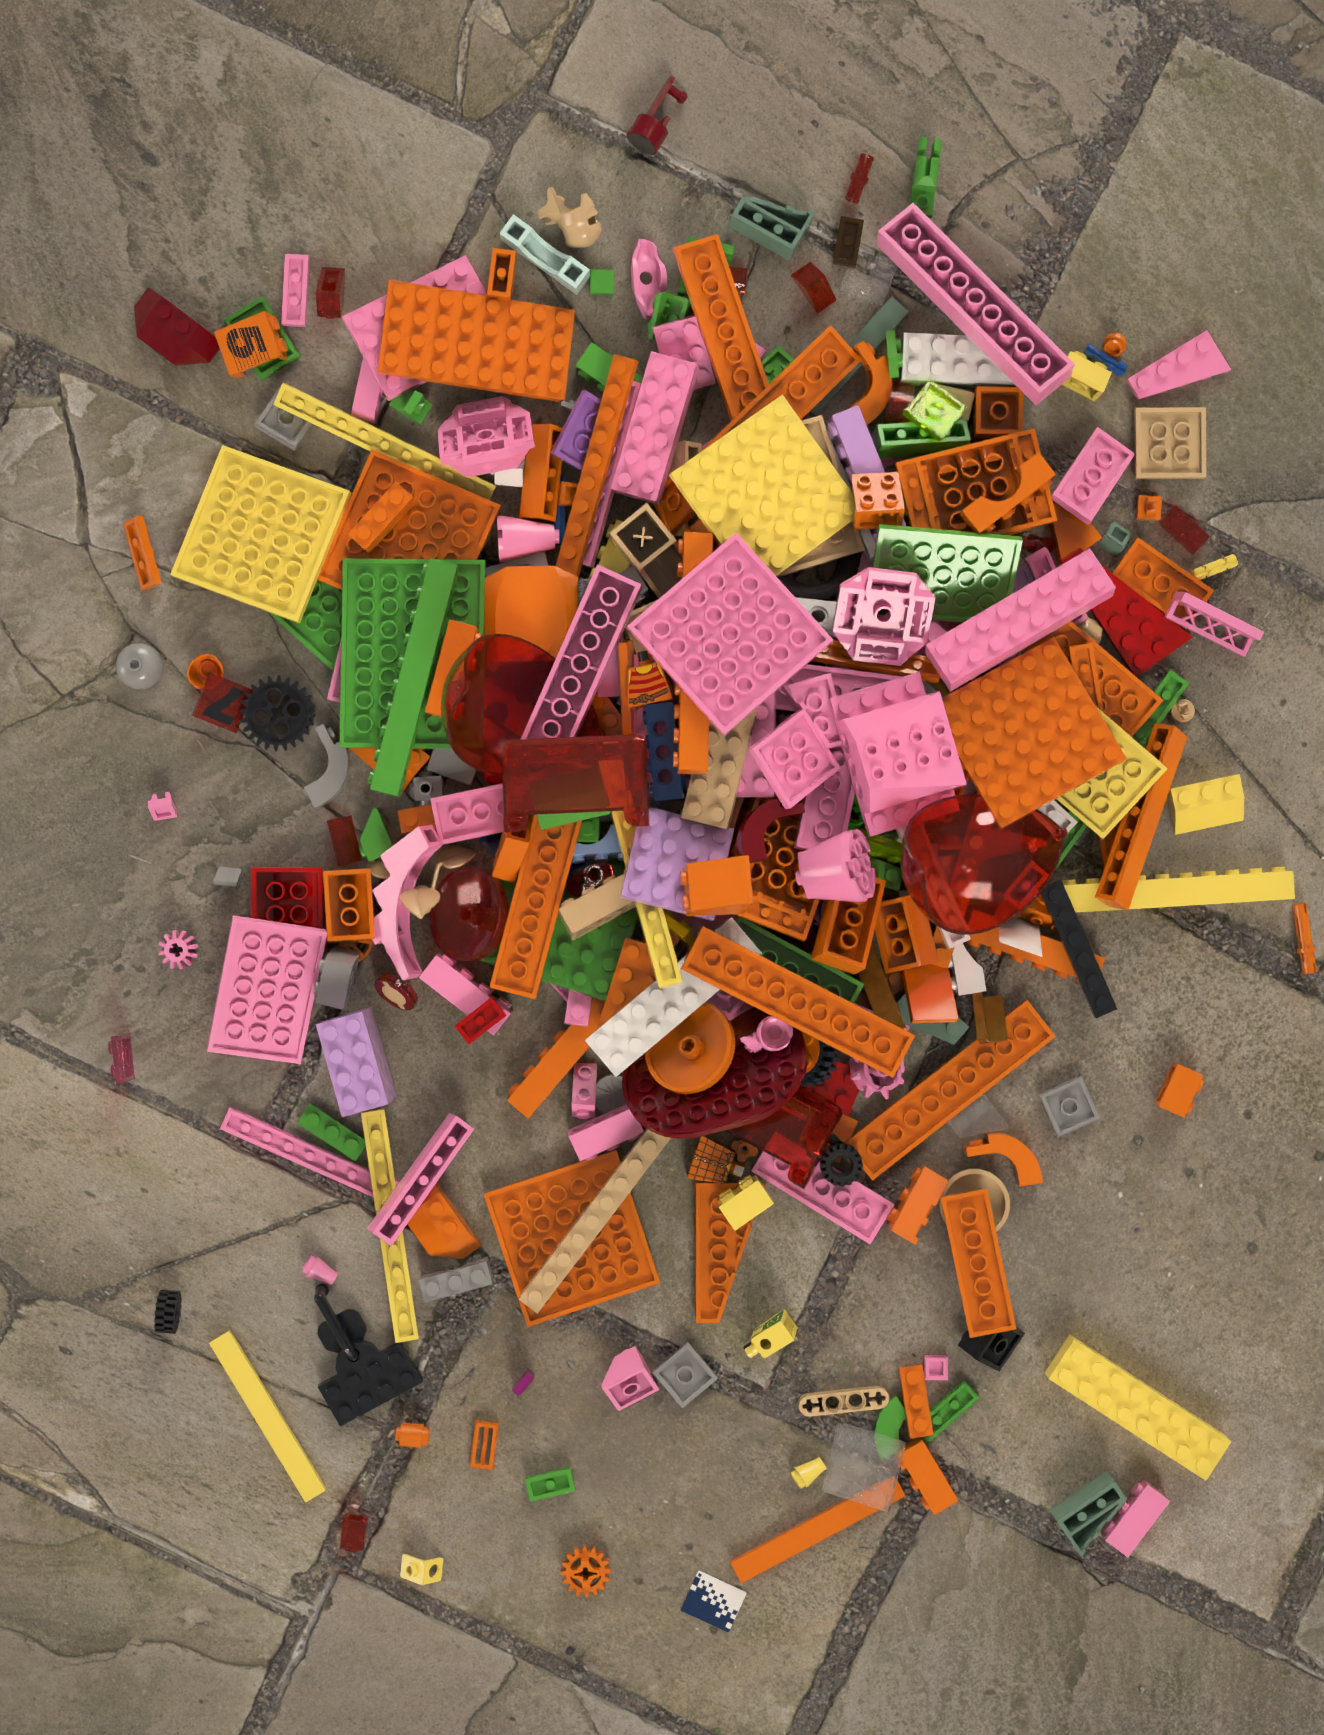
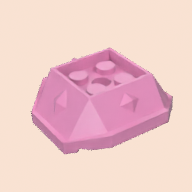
(485, 437)
(885, 637)

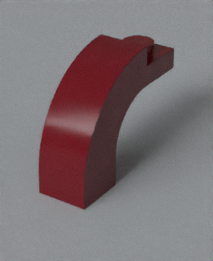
(752, 830)

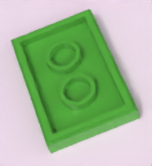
(267, 369)

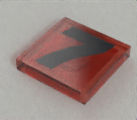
(221, 703)

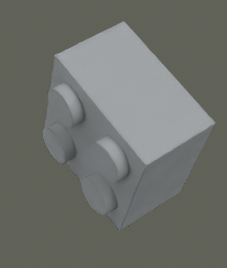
(337, 977)

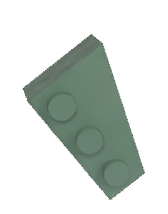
(771, 225)
(1088, 1510)

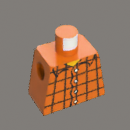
(713, 1162)

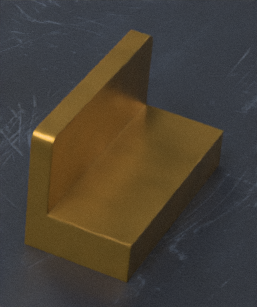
(989, 1018)

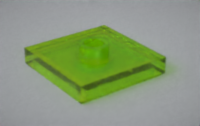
(934, 410)

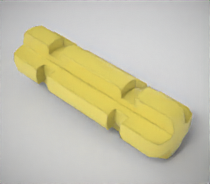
(1215, 567)

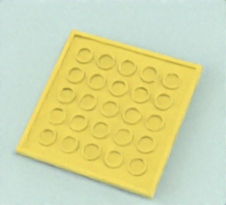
(768, 487)
(261, 534)

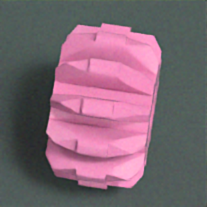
(182, 942)

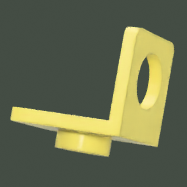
(418, 1570)

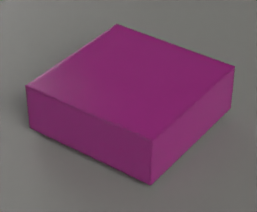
(523, 1382)

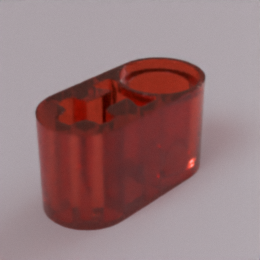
(590, 874)

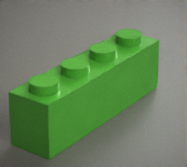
(596, 365)
(910, 440)

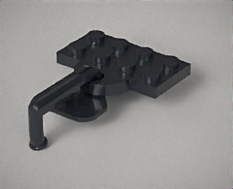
(365, 1379)

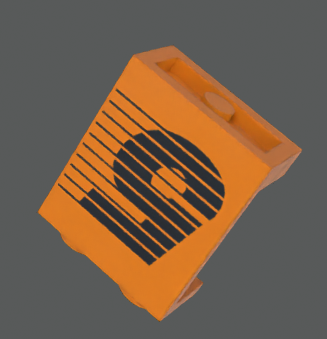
(251, 343)

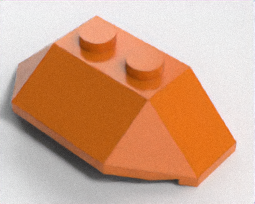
(442, 1227)

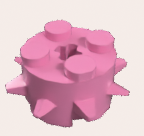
(872, 1080)

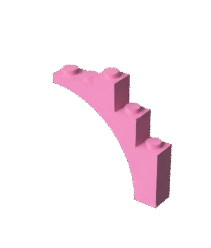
(392, 924)

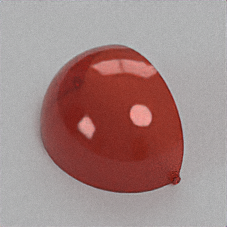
(493, 697)
(970, 871)

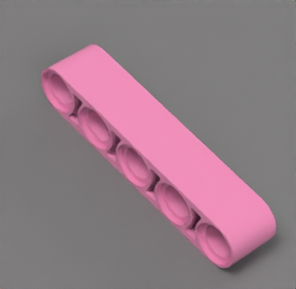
(367, 396)

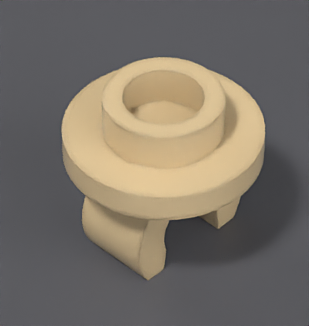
(1182, 710)

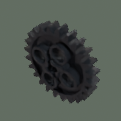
(258, 702)

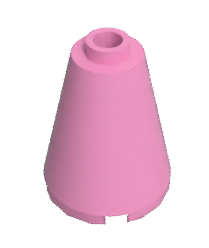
(523, 538)

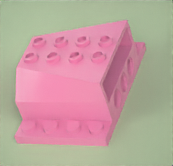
(896, 750)

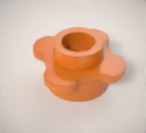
(741, 1154)

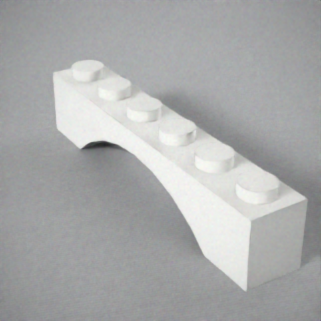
(966, 972)

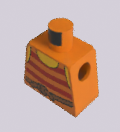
(648, 683)

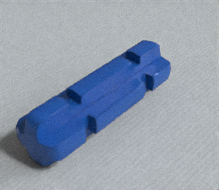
(1100, 356)

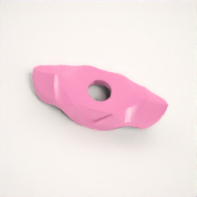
(646, 260)

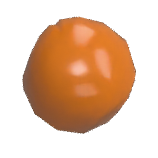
(200, 668)

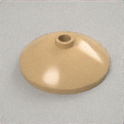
(978, 1179)

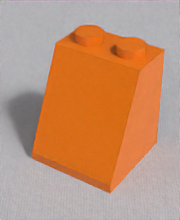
(717, 886)

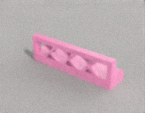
(1217, 615)

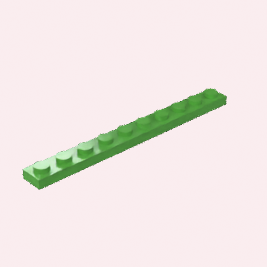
(1169, 690)

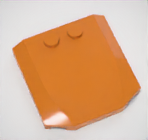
(531, 604)

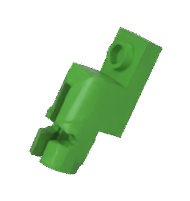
(925, 176)

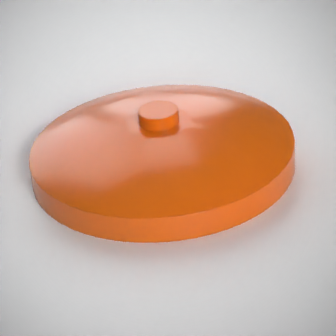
(693, 1052)

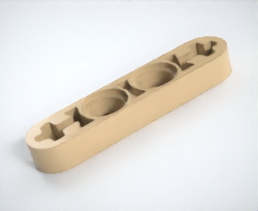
(843, 1397)

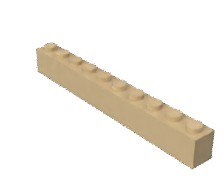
(592, 1220)

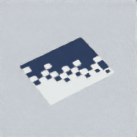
(713, 1601)

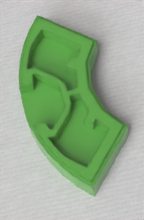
(890, 1418)

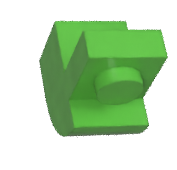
(412, 406)

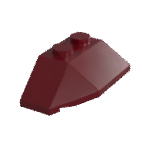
(172, 331)

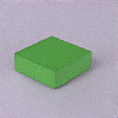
(602, 282)

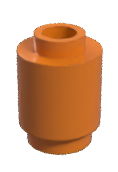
(412, 1435)

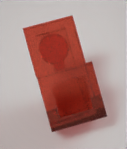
(900, 397)

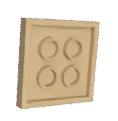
(1170, 443)

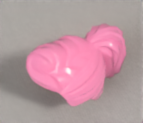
(770, 1034)

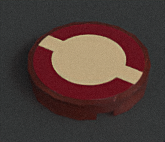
(396, 993)

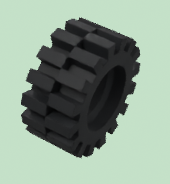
(853, 1172)
(167, 1311)

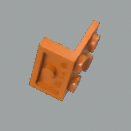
(877, 500)

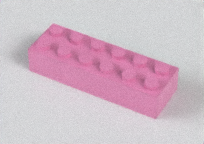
(655, 428)

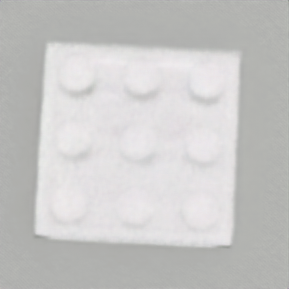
(863, 1466)

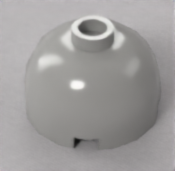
(139, 666)

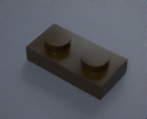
(848, 241)

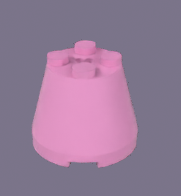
(838, 869)

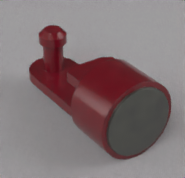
(649, 133)

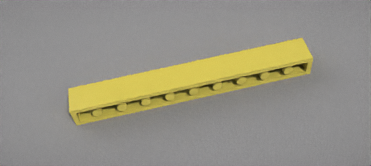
(1191, 890)

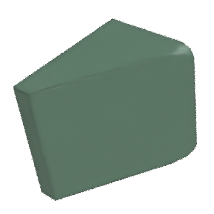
(1115, 539)

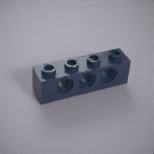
(676, 787)

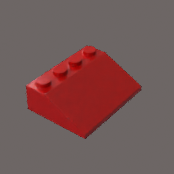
(287, 895)

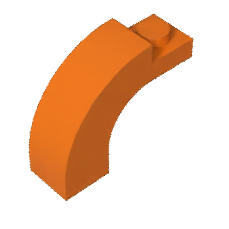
(878, 382)
(1024, 1162)

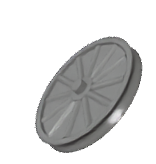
(609, 1093)

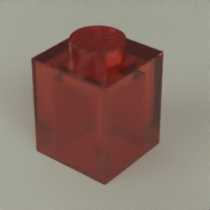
(354, 1532)

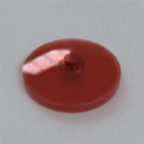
(469, 914)

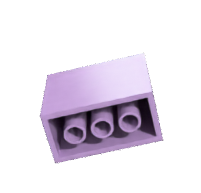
(356, 1061)

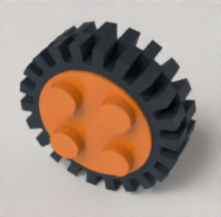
(819, 1061)

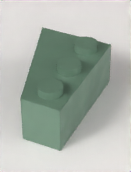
(946, 1031)

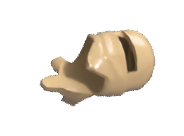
(577, 224)

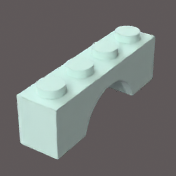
(535, 249)

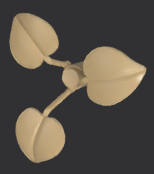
(422, 899)

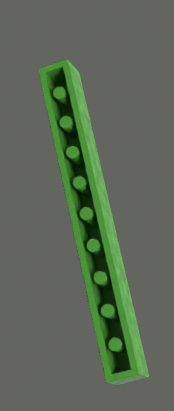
(414, 677)

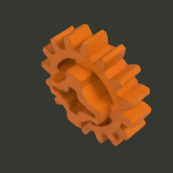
(576, 1571)

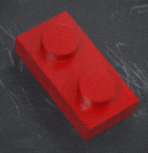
(480, 1020)

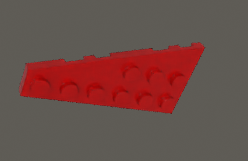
(1135, 626)

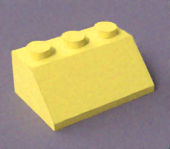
(1206, 804)

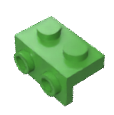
(667, 308)

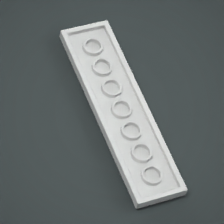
(656, 1012)

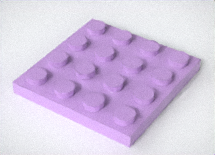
(663, 851)

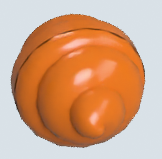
(1114, 344)

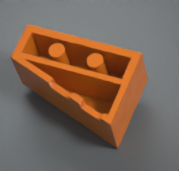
(916, 1203)

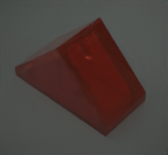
(814, 287)

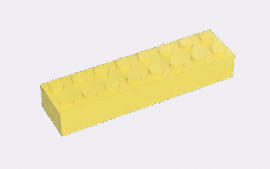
(1137, 1407)

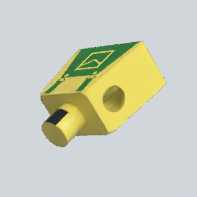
(772, 1335)

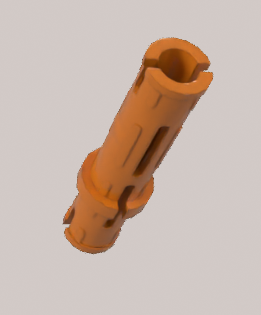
(1304, 938)

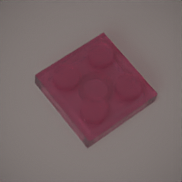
(123, 1066)

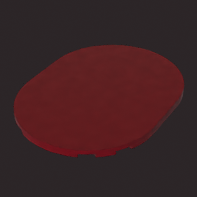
(745, 1094)

